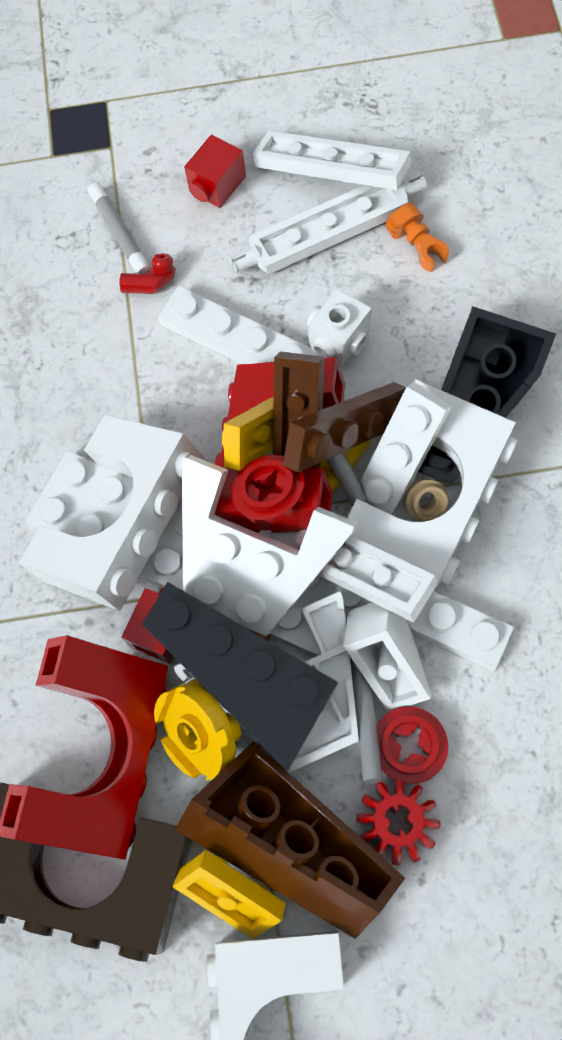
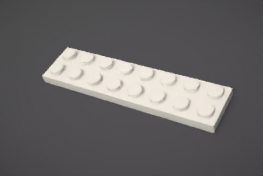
(90, 497)

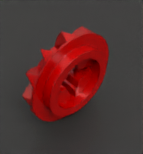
(263, 474)
(431, 740)

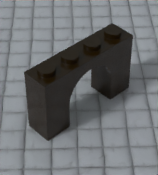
(132, 916)

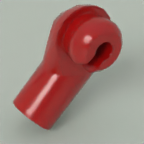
(152, 280)

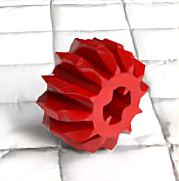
(414, 819)

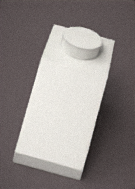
(386, 656)

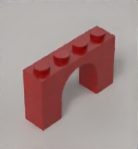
(251, 387)
(103, 814)

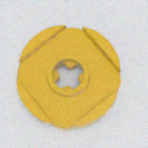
(197, 730)

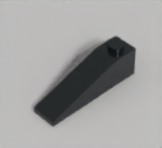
(491, 369)

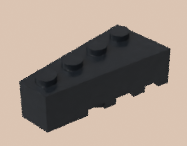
(250, 677)

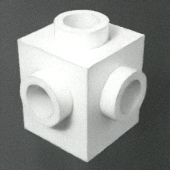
(339, 327)

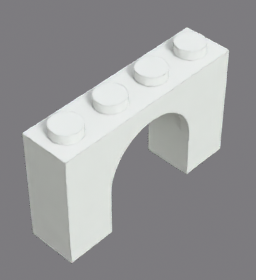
(476, 445)
(110, 562)
(266, 968)

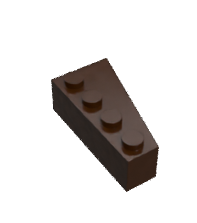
(290, 842)

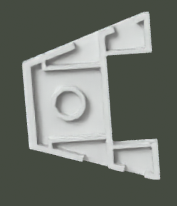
(239, 569)
(338, 722)

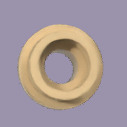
(437, 504)

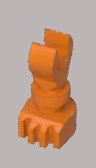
(407, 221)

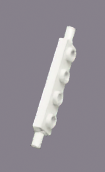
(324, 226)

